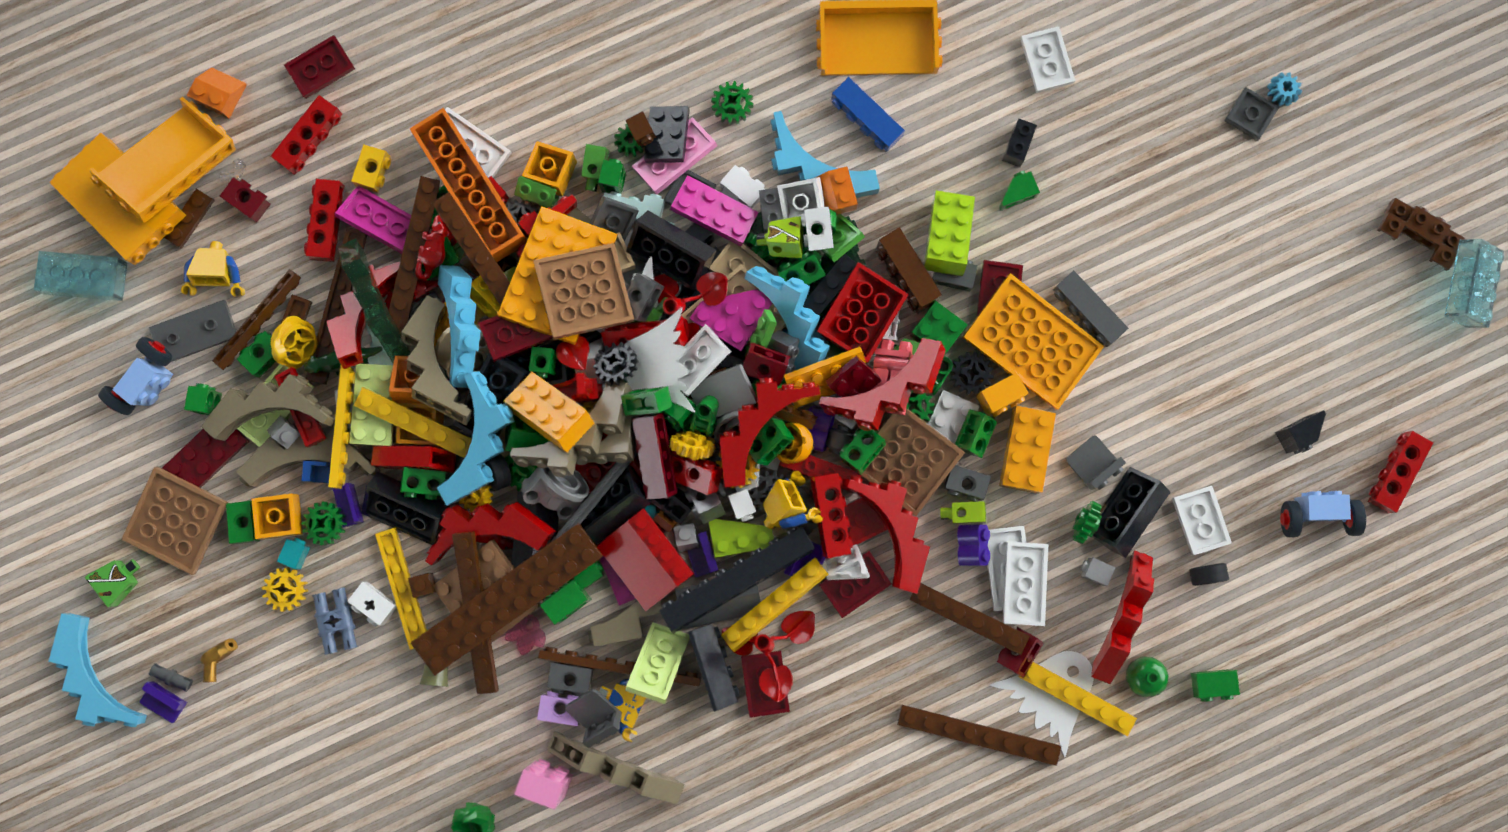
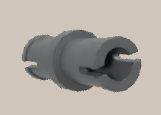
(170, 677)

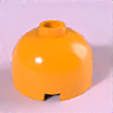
(800, 447)

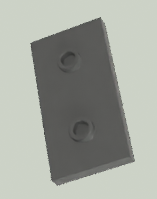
(195, 330)

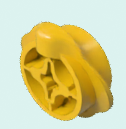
(287, 339)

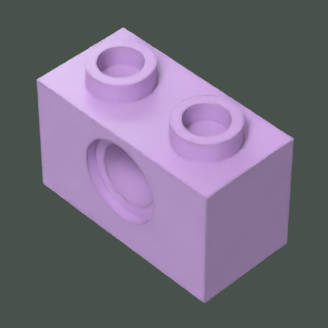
(548, 712)

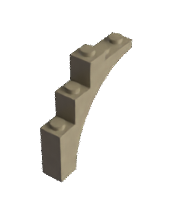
(240, 406)
(608, 419)

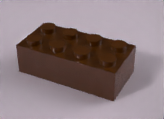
(907, 270)

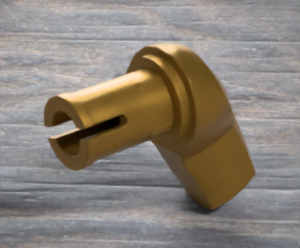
(214, 655)

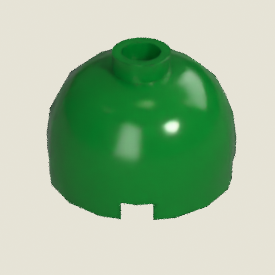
(1147, 676)

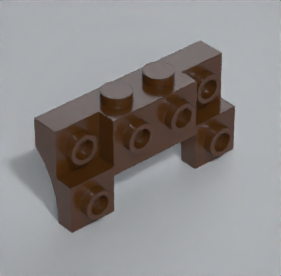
(1423, 228)

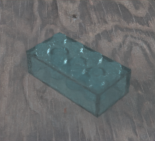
(80, 275)
(1474, 283)

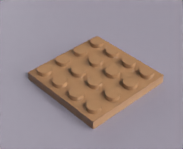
(583, 291)
(914, 457)
(174, 520)
(492, 566)

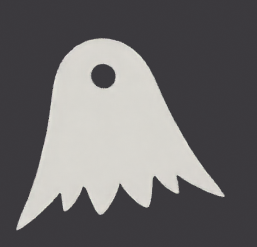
(659, 361)
(1047, 706)

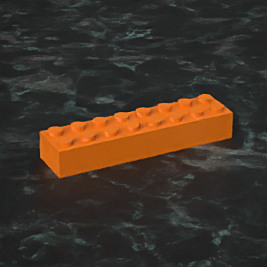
(468, 184)

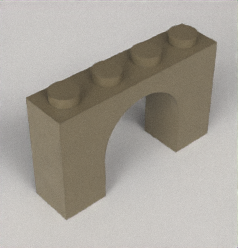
(614, 447)

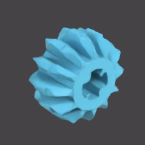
(1291, 86)

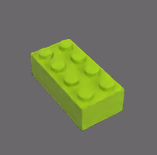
(949, 233)

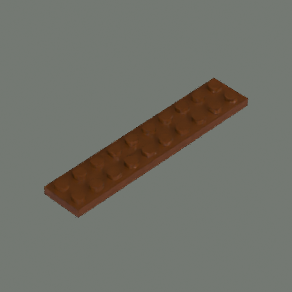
(506, 599)

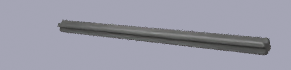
(598, 492)

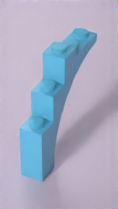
(793, 159)
(461, 311)
(800, 321)
(484, 445)
(71, 653)

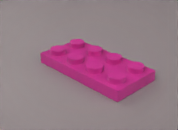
(714, 211)
(375, 218)

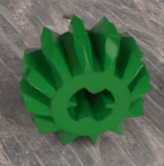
(623, 142)

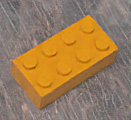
(549, 412)
(1027, 449)

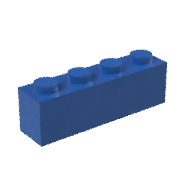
(867, 114)

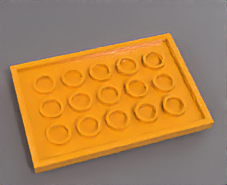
(550, 236)
(1034, 340)

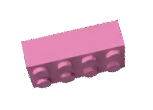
(544, 783)

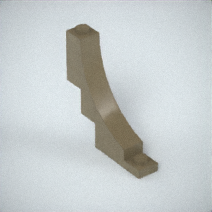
(432, 386)
(273, 457)
(627, 624)
(615, 770)

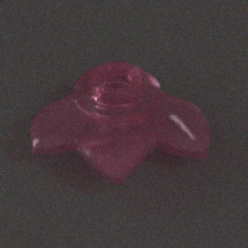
(526, 637)

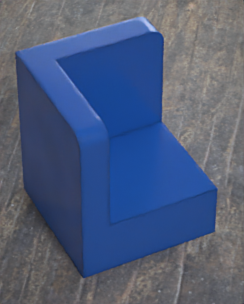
(316, 471)

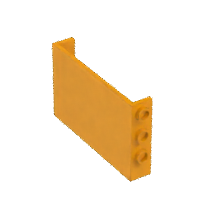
(878, 37)
(165, 162)
(117, 227)

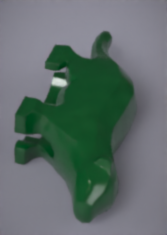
(330, 363)

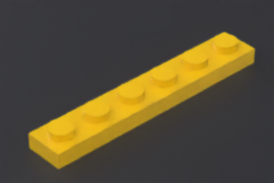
(413, 422)
(341, 435)
(398, 576)
(774, 604)
(1080, 699)

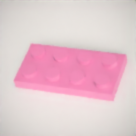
(662, 174)

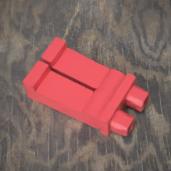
(890, 362)

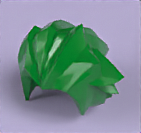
(473, 819)

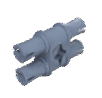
(324, 616)

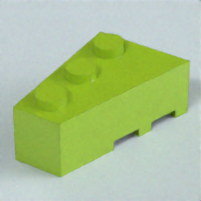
(738, 537)

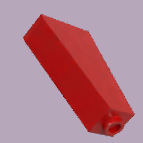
(413, 457)

